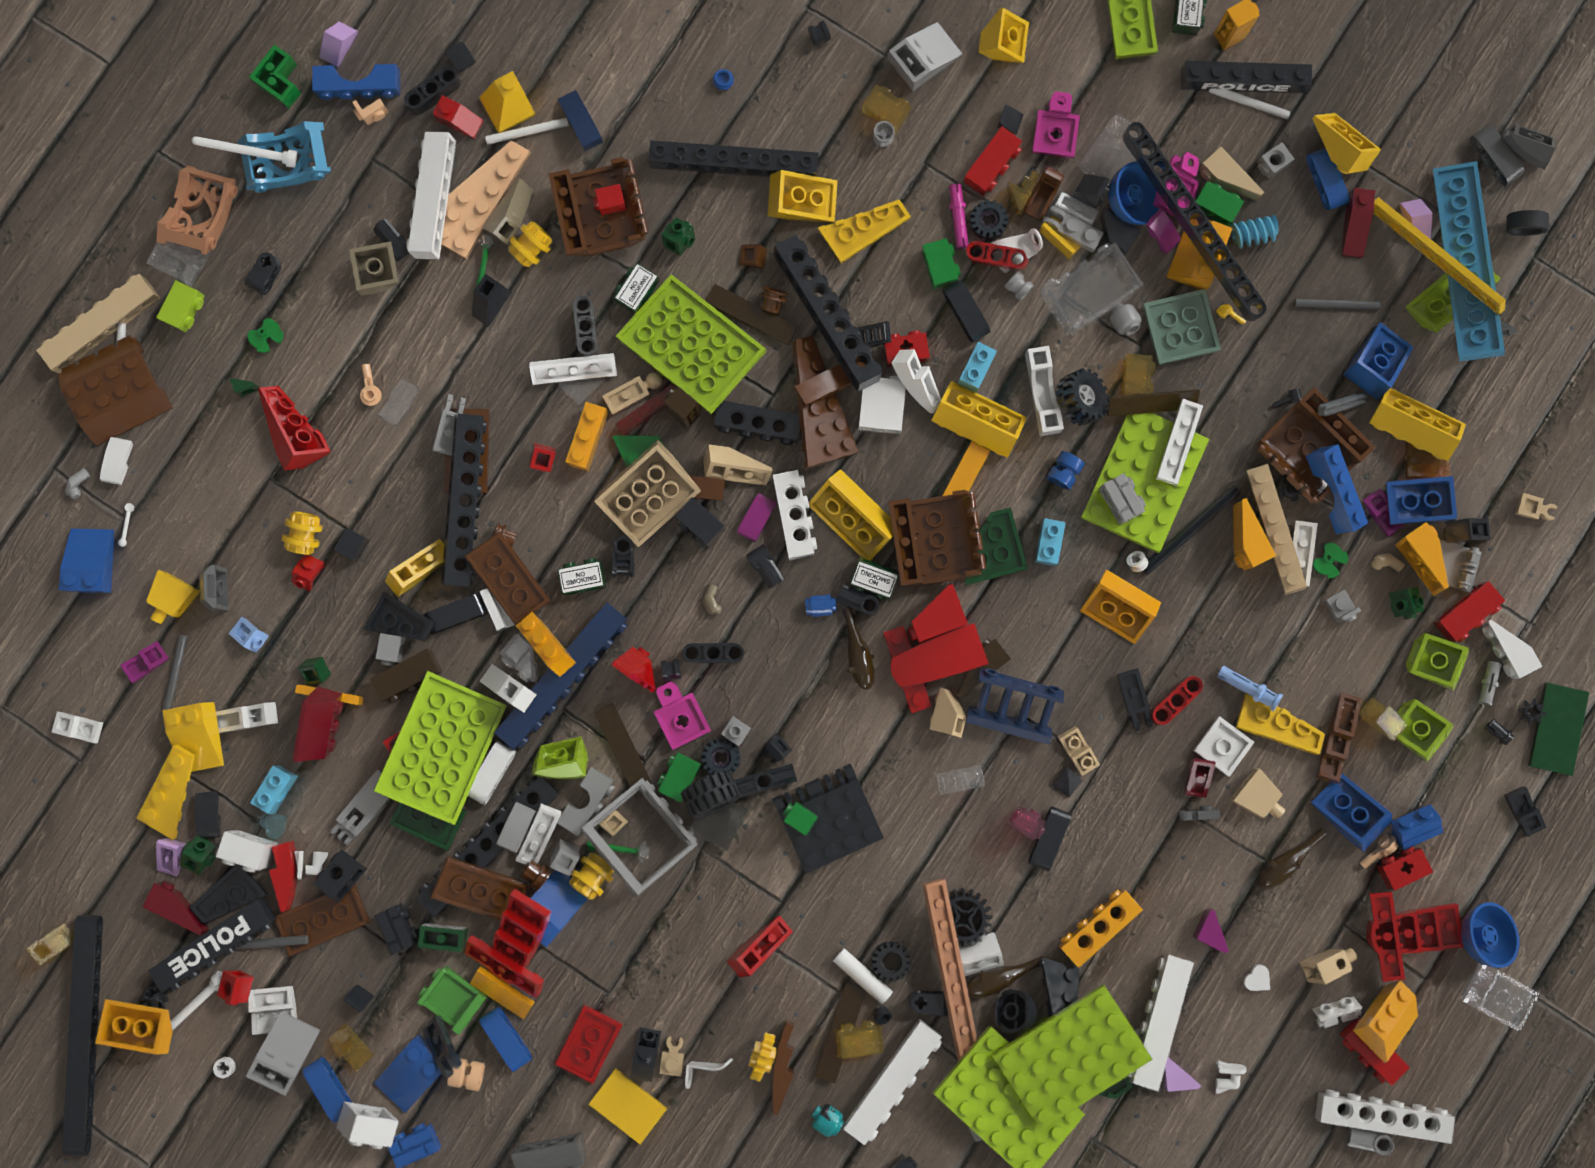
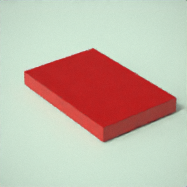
(588, 1044)

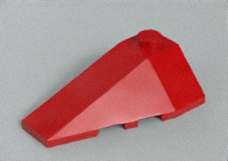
(291, 434)
(637, 667)

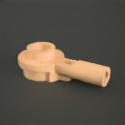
(370, 394)
(1385, 847)

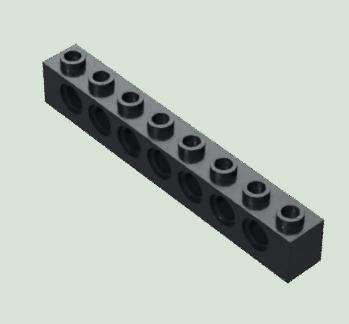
(729, 159)
(859, 376)
(458, 467)
(547, 794)

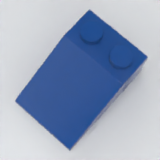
(1378, 361)
(1421, 501)
(88, 561)
(1353, 812)
(560, 899)
(409, 1074)

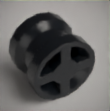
(819, 33)
(670, 669)

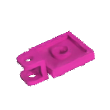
(1057, 118)
(1186, 175)
(672, 708)

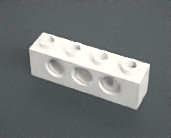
(795, 548)

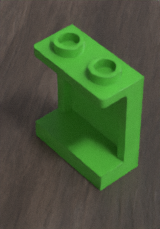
(452, 998)

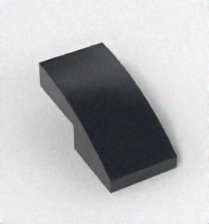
(1524, 811)
(206, 815)

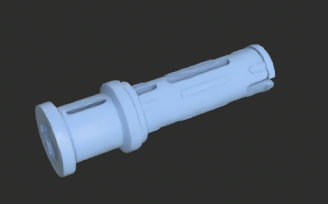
(1258, 692)

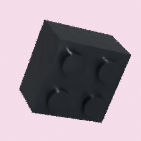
(700, 523)

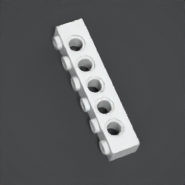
(1439, 1130)

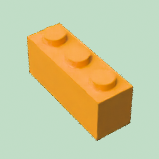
(1236, 23)
(587, 436)
(545, 644)

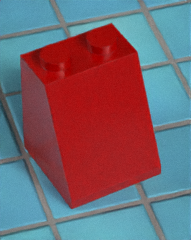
(939, 617)

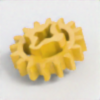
(762, 1057)

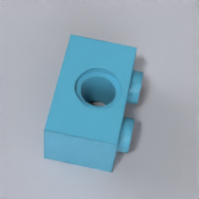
(977, 367)
(1049, 542)
(274, 789)

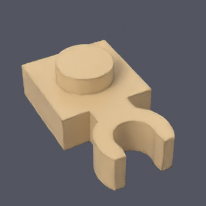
(1532, 507)
(672, 1060)

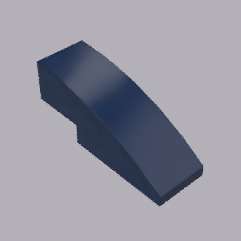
(580, 120)

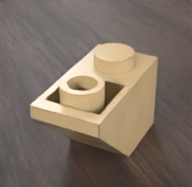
(948, 714)

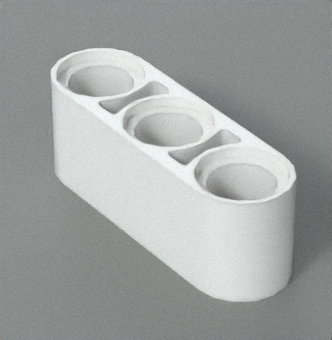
(491, 772)

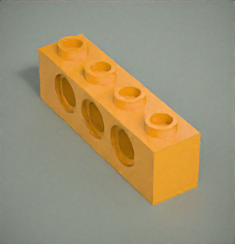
(1128, 911)

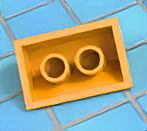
(1188, 264)
(1120, 606)
(1388, 1019)
(135, 1027)

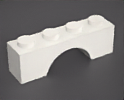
(1041, 381)

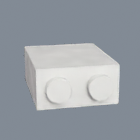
(883, 406)

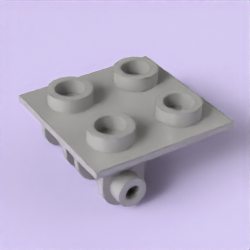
(1460, 565)

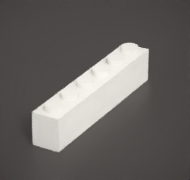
(431, 195)
(1162, 1018)
(892, 1081)

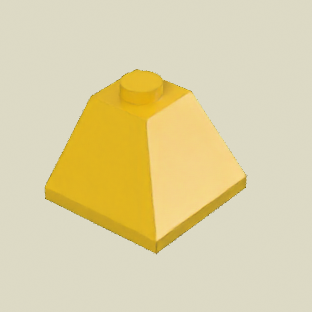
(1004, 37)
(506, 103)

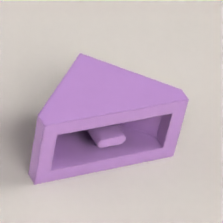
(336, 43)
(1418, 214)
(169, 856)
(1177, 1079)

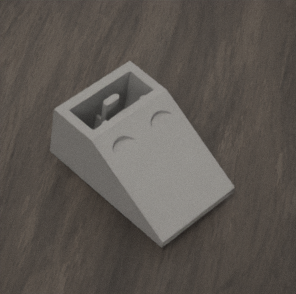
(923, 55)
(283, 1053)

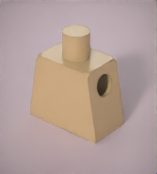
(1258, 795)
(1328, 965)

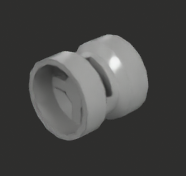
(886, 131)
(1017, 285)

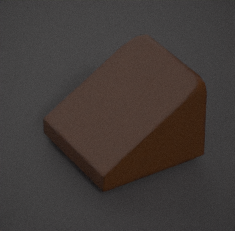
(753, 256)

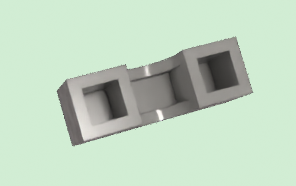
(598, 787)

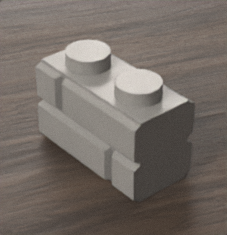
(1122, 498)

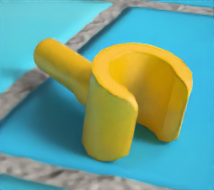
(1225, 310)

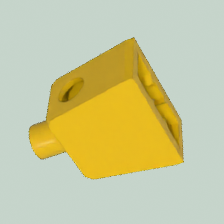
(169, 596)

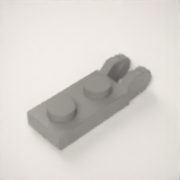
(1074, 229)
(444, 433)

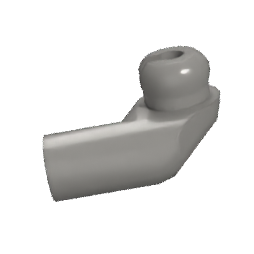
(73, 483)

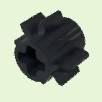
(1526, 715)
(154, 998)

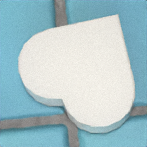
(1257, 979)

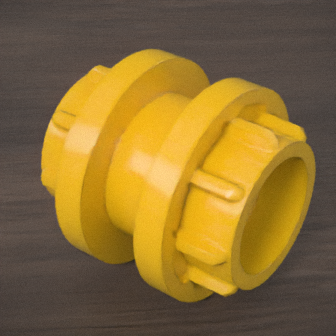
(530, 244)
(302, 533)
(591, 876)

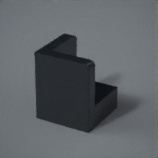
(351, 545)

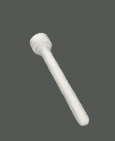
(288, 157)
(197, 1001)

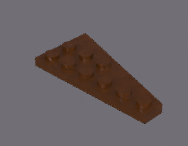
(823, 421)

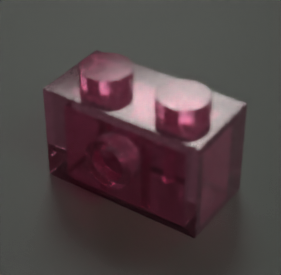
(1027, 823)

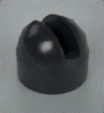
(882, 1015)

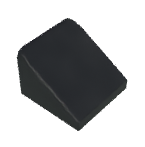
(460, 56)
(1010, 119)
(358, 998)

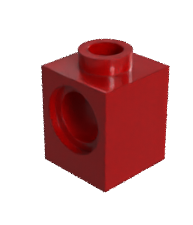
(235, 987)

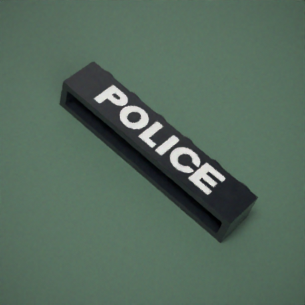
(1246, 76)
(213, 944)

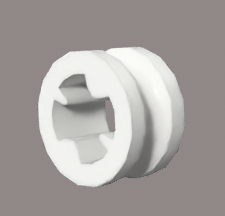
(1137, 566)
(220, 1072)

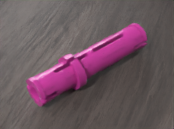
(957, 207)

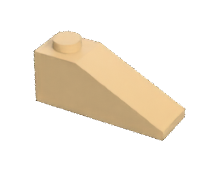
(1226, 172)
(734, 466)

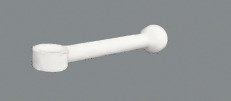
(129, 508)

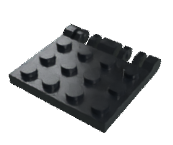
(842, 824)

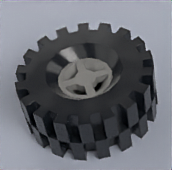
(1082, 396)

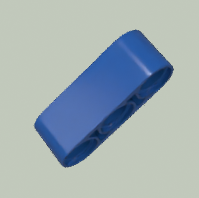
(1327, 179)
(505, 1039)
(326, 1087)

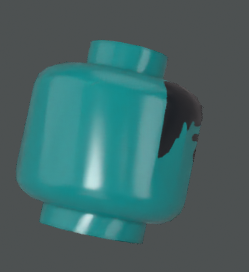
(827, 1120)

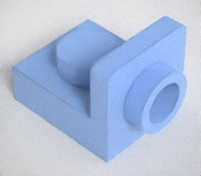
(248, 635)

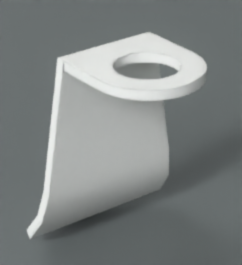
(1024, 242)
(702, 1065)

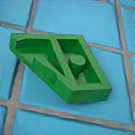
(633, 446)

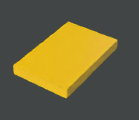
(628, 1106)

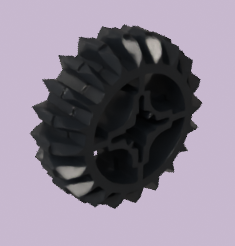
(974, 932)

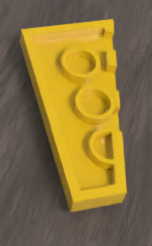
(856, 233)
(1278, 726)
(168, 792)

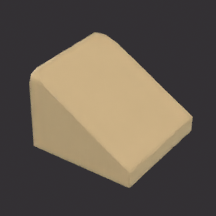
(613, 822)

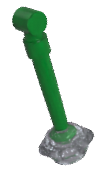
(486, 243)
(642, 851)

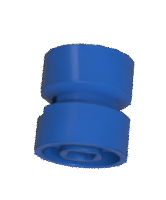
(1064, 472)

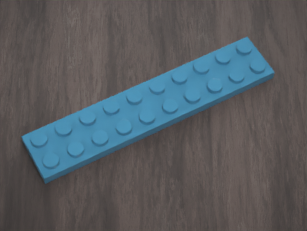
(1466, 239)

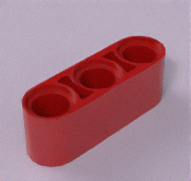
(988, 250)
(1185, 696)

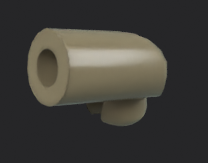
(709, 602)

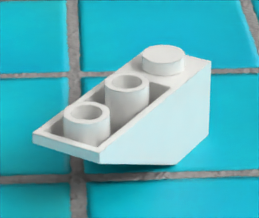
(1515, 654)
(507, 688)

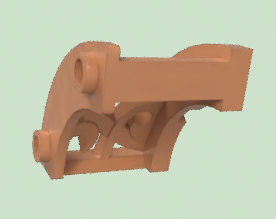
(170, 226)

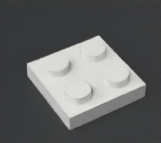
(1224, 746)

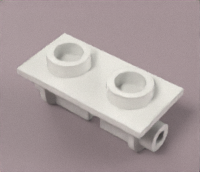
(1346, 1008)

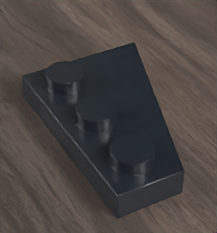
(398, 619)

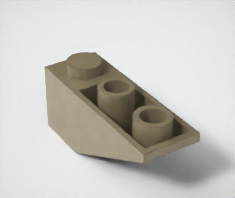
(509, 213)

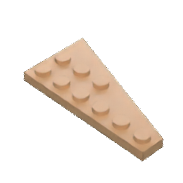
(478, 197)

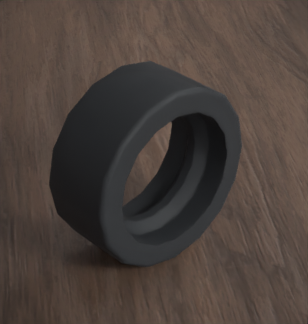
(1527, 223)

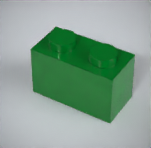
(1218, 203)
(940, 263)
(679, 776)
(799, 817)

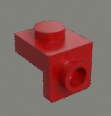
(306, 572)

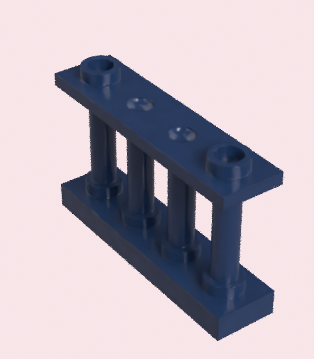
(1015, 726)

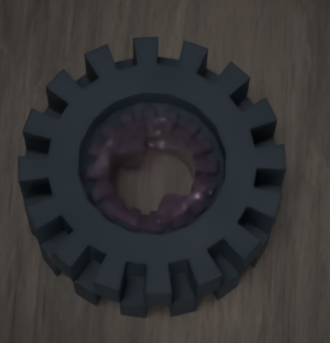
(986, 209)
(723, 746)

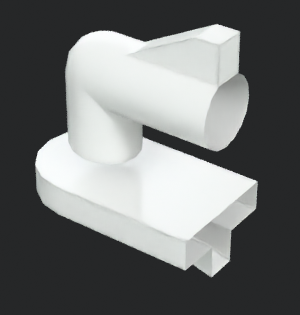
(315, 868)
(1230, 1068)

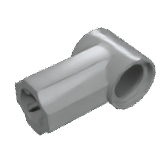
(1368, 1140)

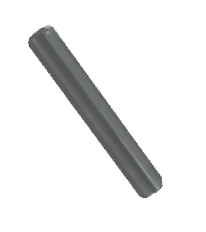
(1343, 404)

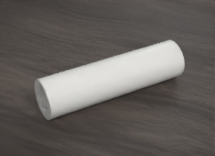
(862, 976)

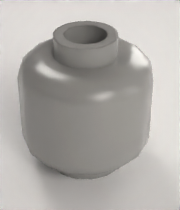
(1125, 319)

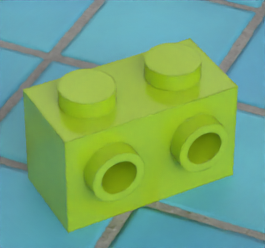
(181, 306)

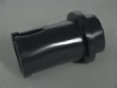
(1497, 730)

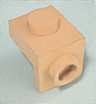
(373, 112)

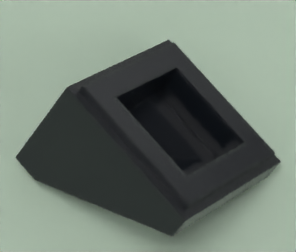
(1067, 782)

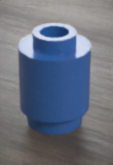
(820, 605)

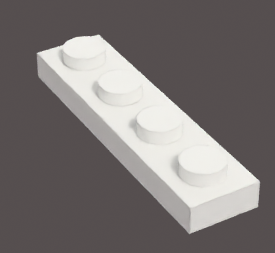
(573, 368)
(1179, 442)

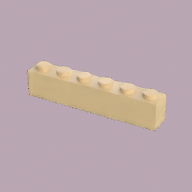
(98, 323)
(1276, 529)

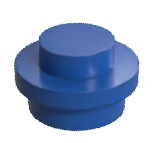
(723, 79)

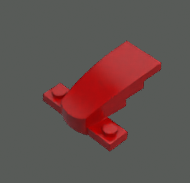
(932, 660)
(1409, 932)
(514, 944)

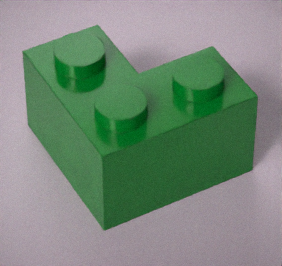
(272, 76)

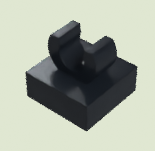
(778, 749)

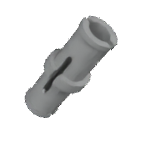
(1489, 683)

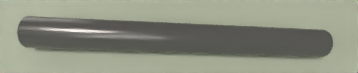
(1340, 304)
(174, 675)
(272, 942)

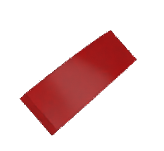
(285, 875)

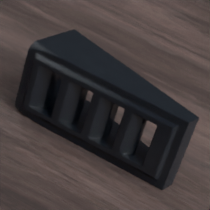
(885, 333)

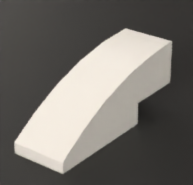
(917, 379)
(247, 717)

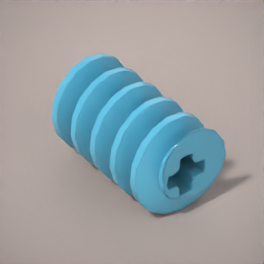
(1255, 230)

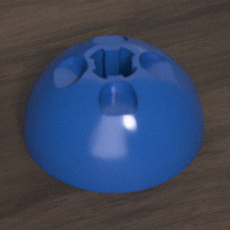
(1132, 195)
(1490, 935)

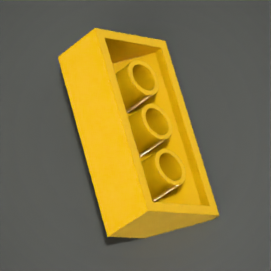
(979, 419)
(1418, 424)
(853, 515)

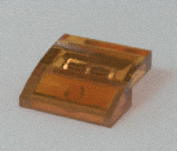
(1422, 464)

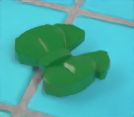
(269, 330)
(1332, 553)

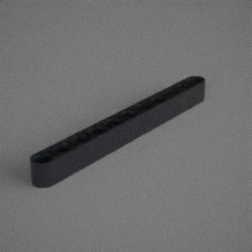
(1204, 226)
(82, 1035)

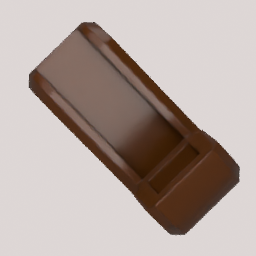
(1044, 193)

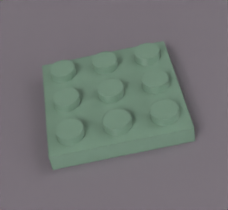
(1181, 327)

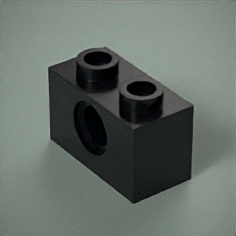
(351, 872)

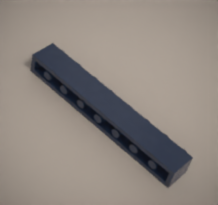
(552, 688)

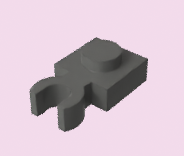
(1205, 812)

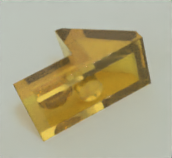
(1019, 195)
(1383, 719)
(51, 945)
(350, 1046)

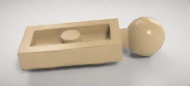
(631, 392)

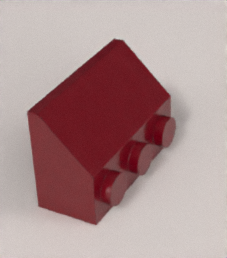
(318, 725)

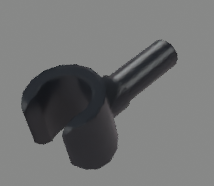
(1294, 396)

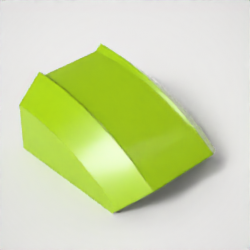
(1437, 660)
(1424, 729)
(561, 760)

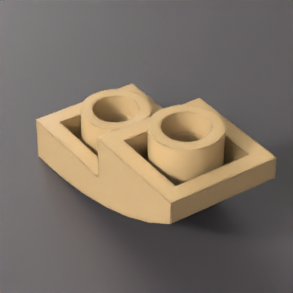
(1078, 750)

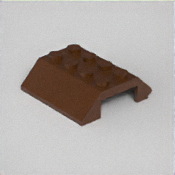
(582, 226)
(112, 391)
(1305, 431)
(937, 539)

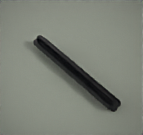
(1192, 528)

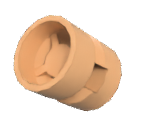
(472, 1081)

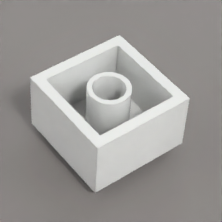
(246, 849)
(367, 1125)

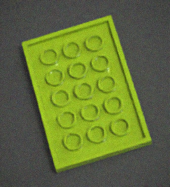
(691, 343)
(1139, 455)
(440, 748)
(1072, 1057)
(992, 1109)

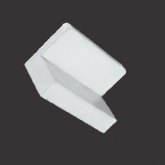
(497, 613)
(982, 955)

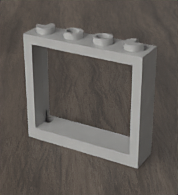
(610, 857)

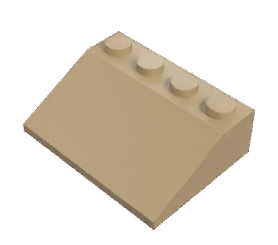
(647, 493)

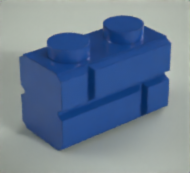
(1416, 827)
(414, 1145)

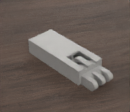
(367, 803)

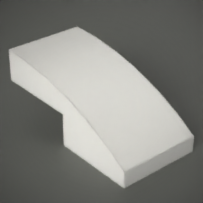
(114, 462)
(77, 727)

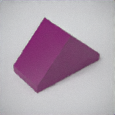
(1210, 931)

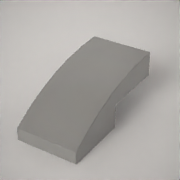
(516, 827)

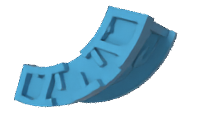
(308, 135)

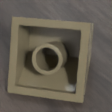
(374, 268)

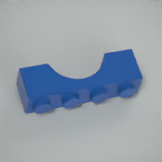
(382, 81)
(1330, 466)

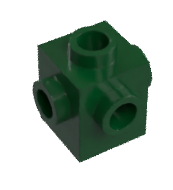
(678, 236)
(1406, 602)
(198, 855)

